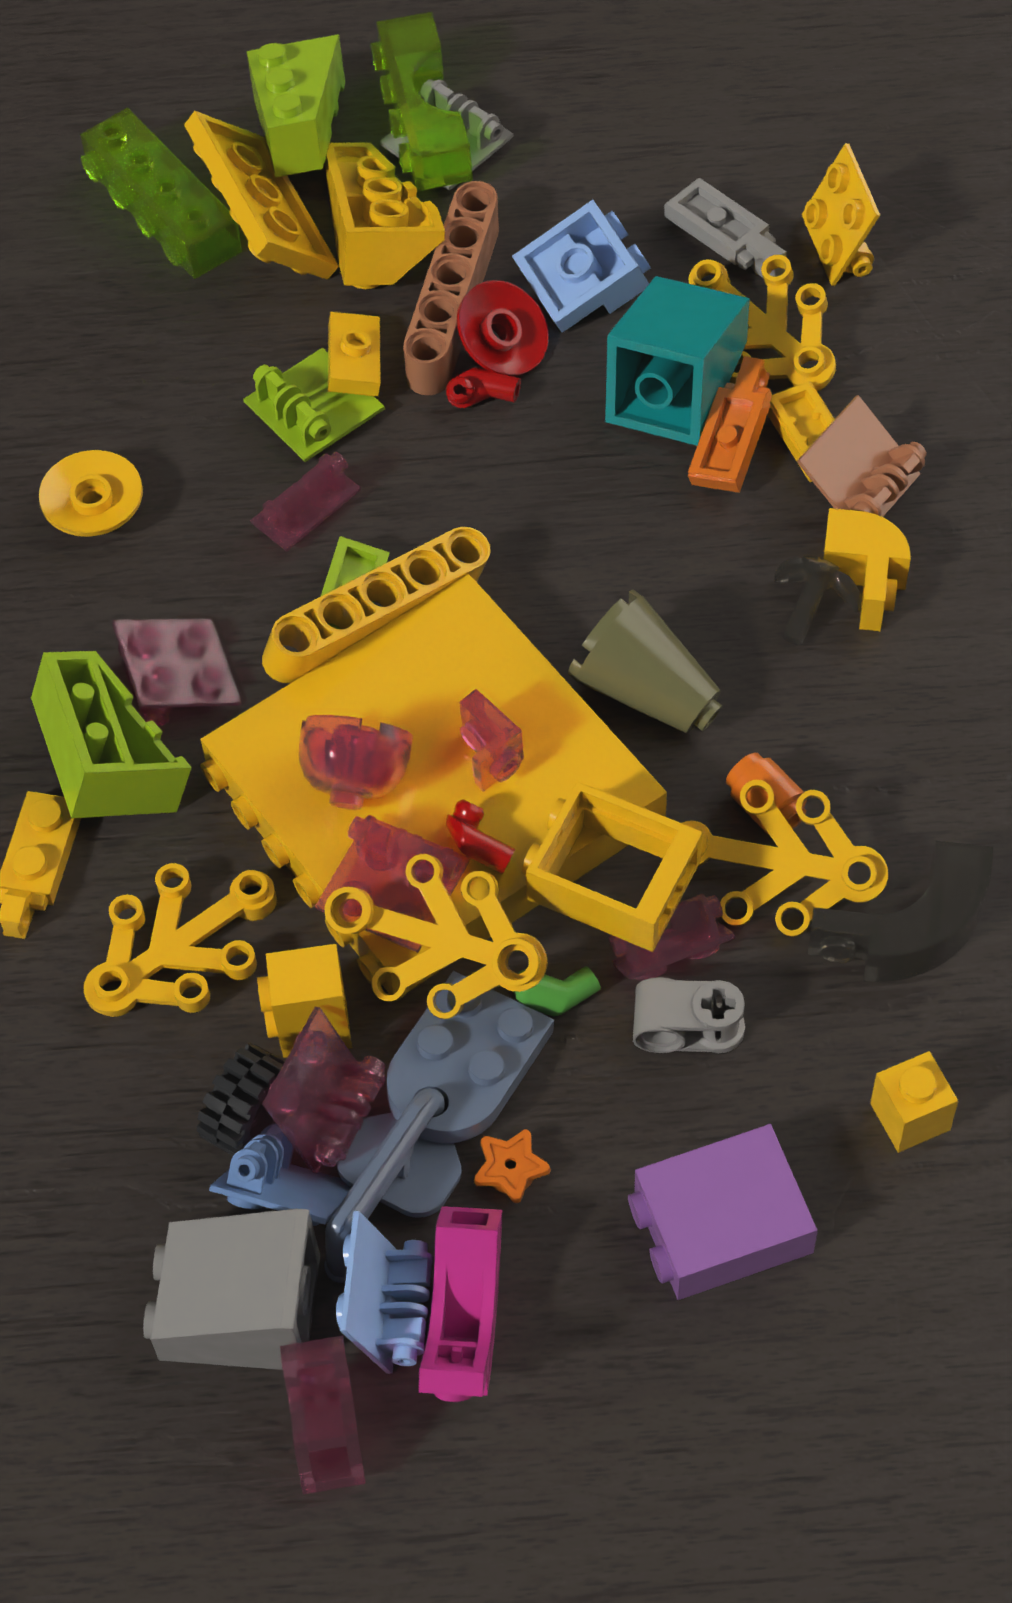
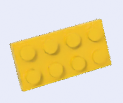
(262, 205)

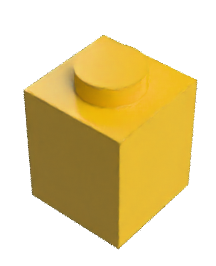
(913, 1101)

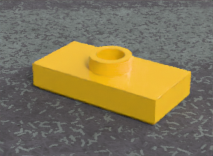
(354, 354)
(799, 417)

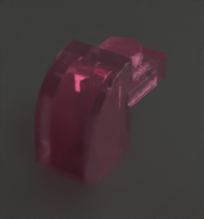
(323, 1415)

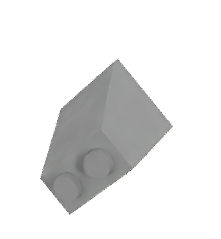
(234, 1289)

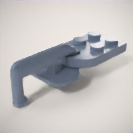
(453, 1062)

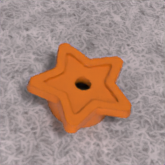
(515, 1180)

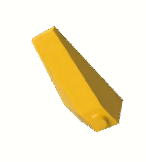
(376, 217)

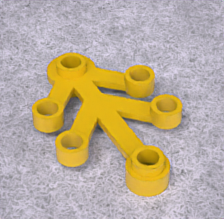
(770, 329)
(793, 861)
(447, 940)
(175, 946)

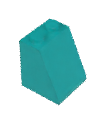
(673, 357)

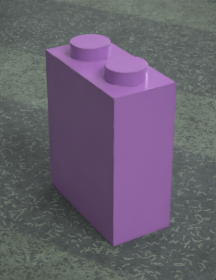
(722, 1212)

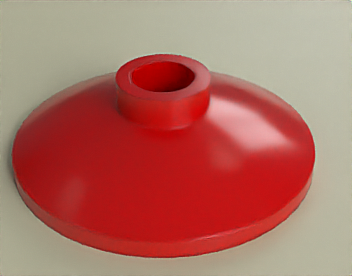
(513, 317)

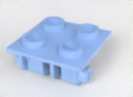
(383, 1295)

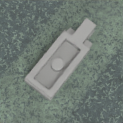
(723, 226)

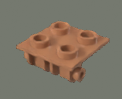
(860, 462)

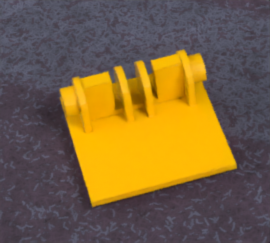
(841, 218)

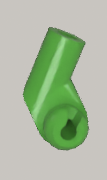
(558, 996)

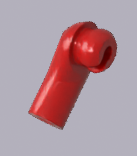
(479, 385)

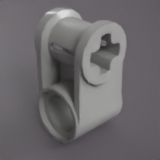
(681, 1014)

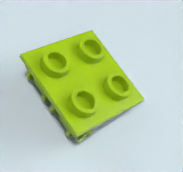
(303, 409)

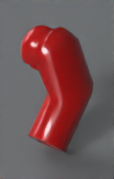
(472, 841)

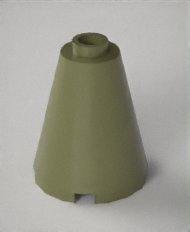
(647, 667)

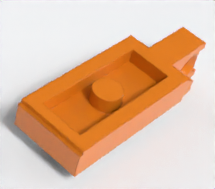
(732, 429)

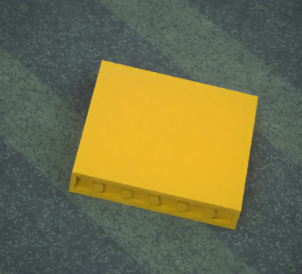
(414, 679)

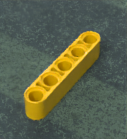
(352, 604)

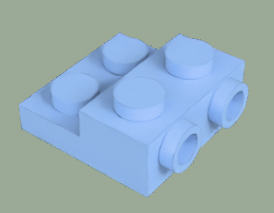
(583, 266)

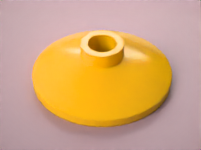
(89, 478)

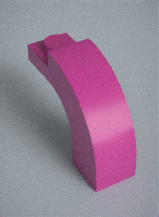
(463, 1304)

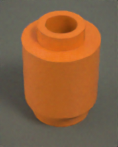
(765, 769)

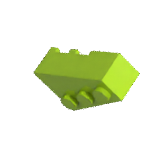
(296, 100)
(100, 743)

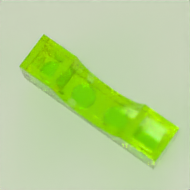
(433, 138)

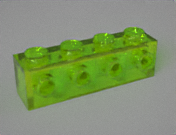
(160, 193)

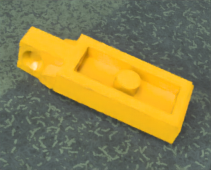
(35, 860)

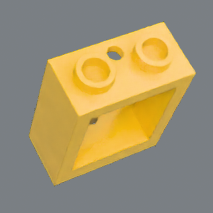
(631, 824)

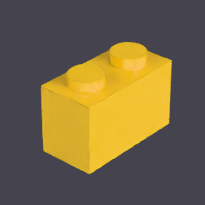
(295, 986)

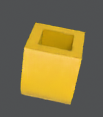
(872, 555)

